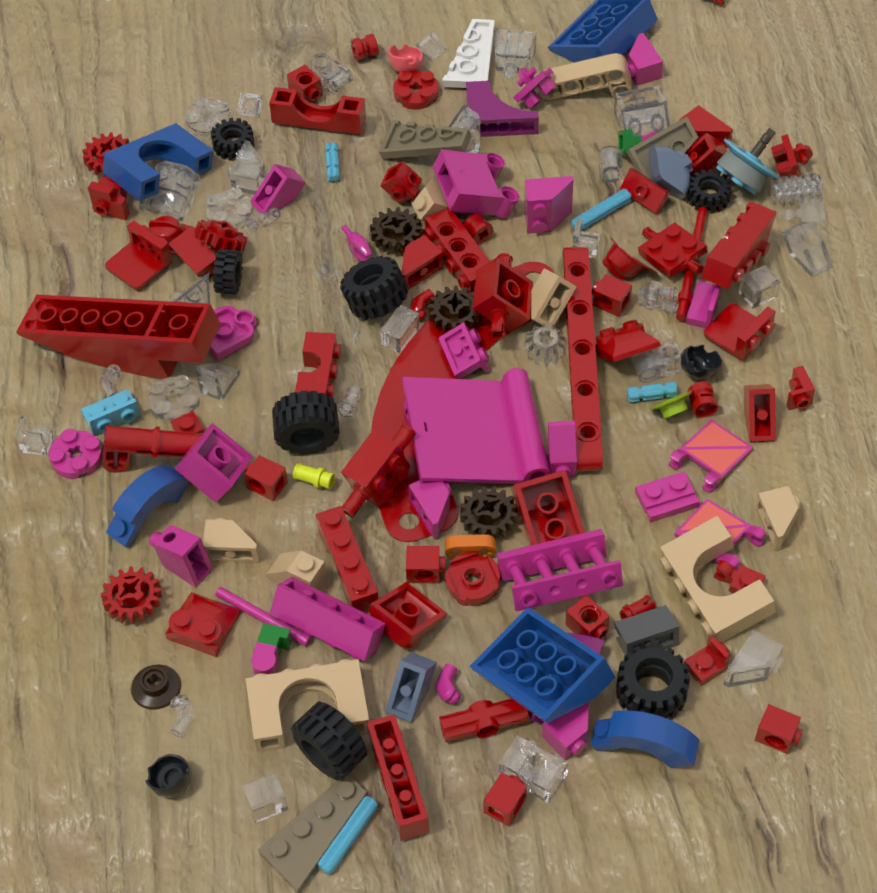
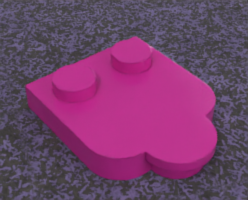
(234, 332)

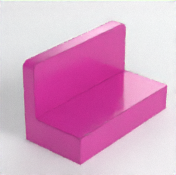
(703, 304)

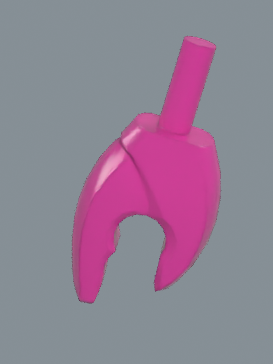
(357, 244)

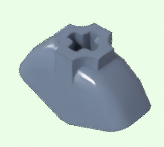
(670, 169)

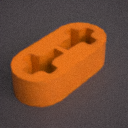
(459, 544)

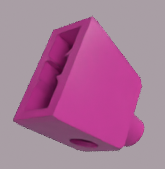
(182, 554)

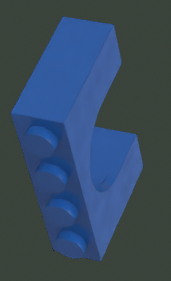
(173, 143)

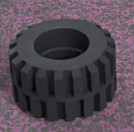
(374, 287)
(305, 422)
(653, 663)
(329, 740)

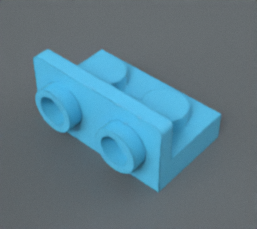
(111, 411)

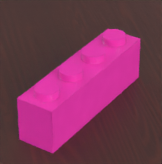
(327, 618)

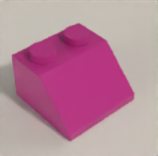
(547, 202)
(214, 462)

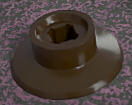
(159, 695)

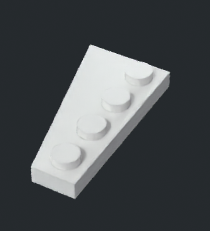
(473, 55)

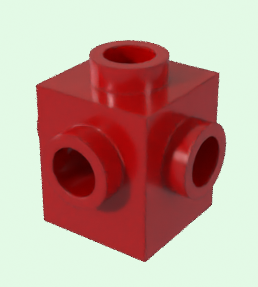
(401, 182)

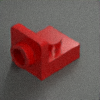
(801, 390)
(708, 661)

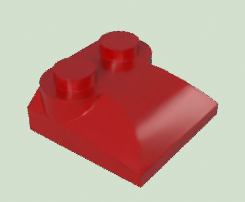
(624, 341)
(406, 615)
(202, 624)

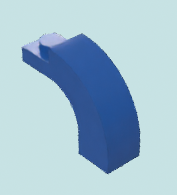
(141, 498)
(648, 733)

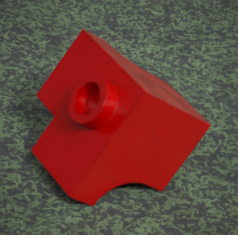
(109, 198)

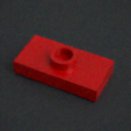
(645, 190)

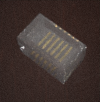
(399, 328)

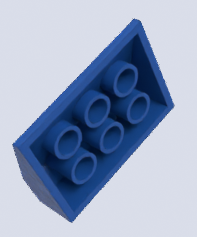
(605, 29)
(543, 667)

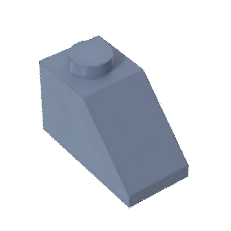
(410, 686)

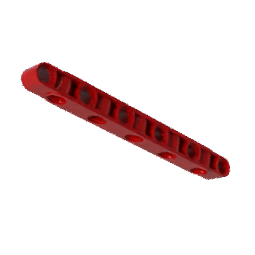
(583, 361)

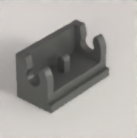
(649, 627)

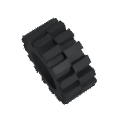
(228, 130)
(709, 181)
(227, 271)

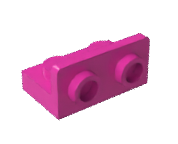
(464, 351)

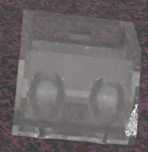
(641, 110)

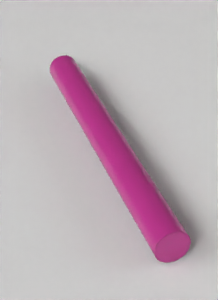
(261, 615)

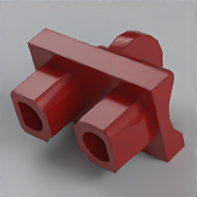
(800, 154)

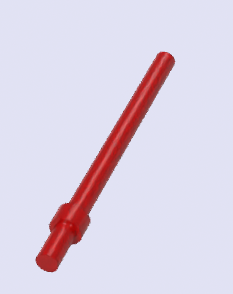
(685, 295)

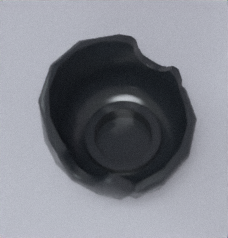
(700, 363)
(169, 776)

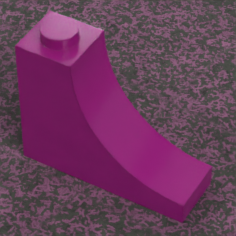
(496, 116)

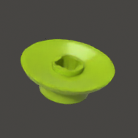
(673, 405)

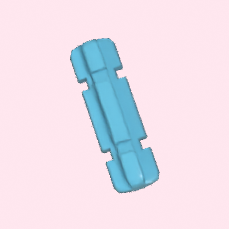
(332, 162)
(652, 391)

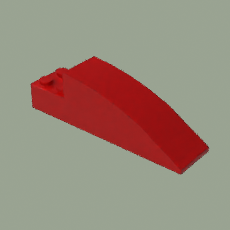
(133, 334)

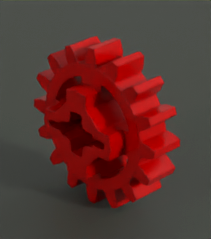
(98, 149)
(220, 235)
(131, 595)

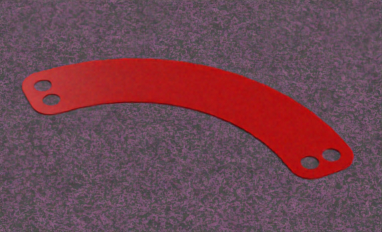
(421, 358)

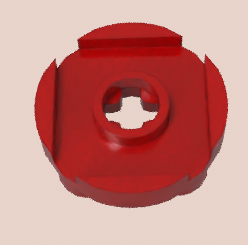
(423, 81)
(472, 592)

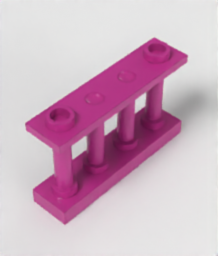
(554, 555)

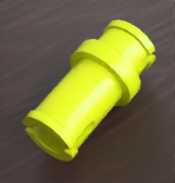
(317, 477)

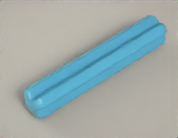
(603, 209)
(348, 835)

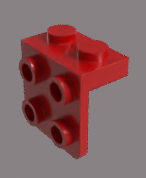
(141, 258)
(740, 330)

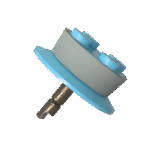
(745, 165)

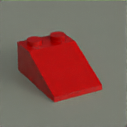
(547, 508)

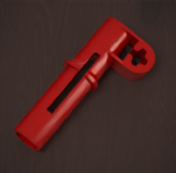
(124, 441)

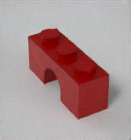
(319, 352)

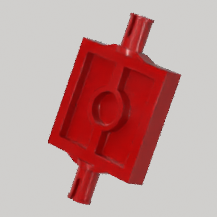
(672, 250)

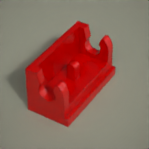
(194, 253)

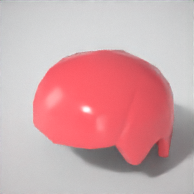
(405, 58)

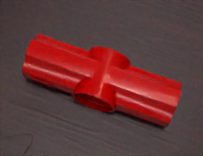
(482, 719)

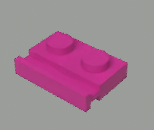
(667, 496)

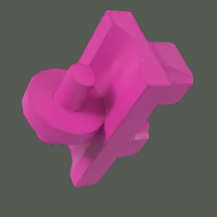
(542, 80)

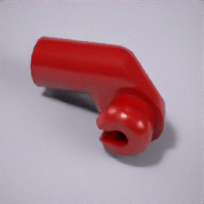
(420, 301)

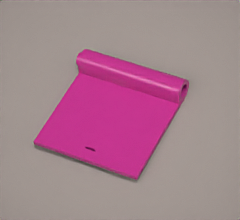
(476, 429)

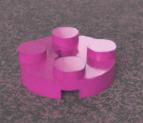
(70, 442)

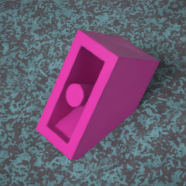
(644, 61)
(278, 189)
(562, 447)
(431, 502)
(569, 732)

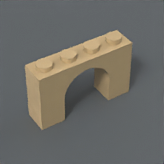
(720, 615)
(271, 693)

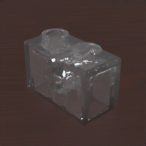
(537, 768)

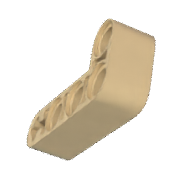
(591, 75)

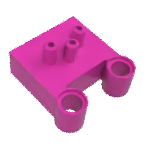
(470, 183)

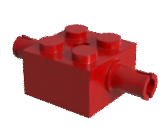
(502, 295)
(376, 469)

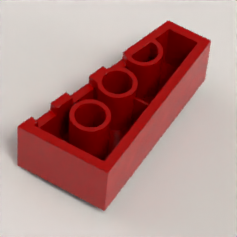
(740, 247)

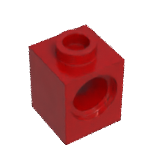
(306, 83)
(611, 295)
(265, 477)
(424, 564)
(585, 610)
(779, 729)
(505, 798)

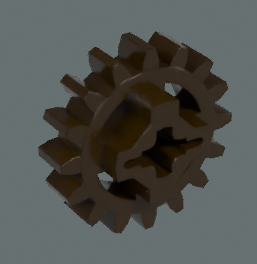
(395, 229)
(443, 305)
(488, 512)

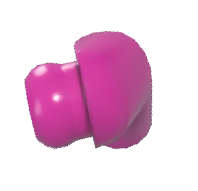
(444, 684)

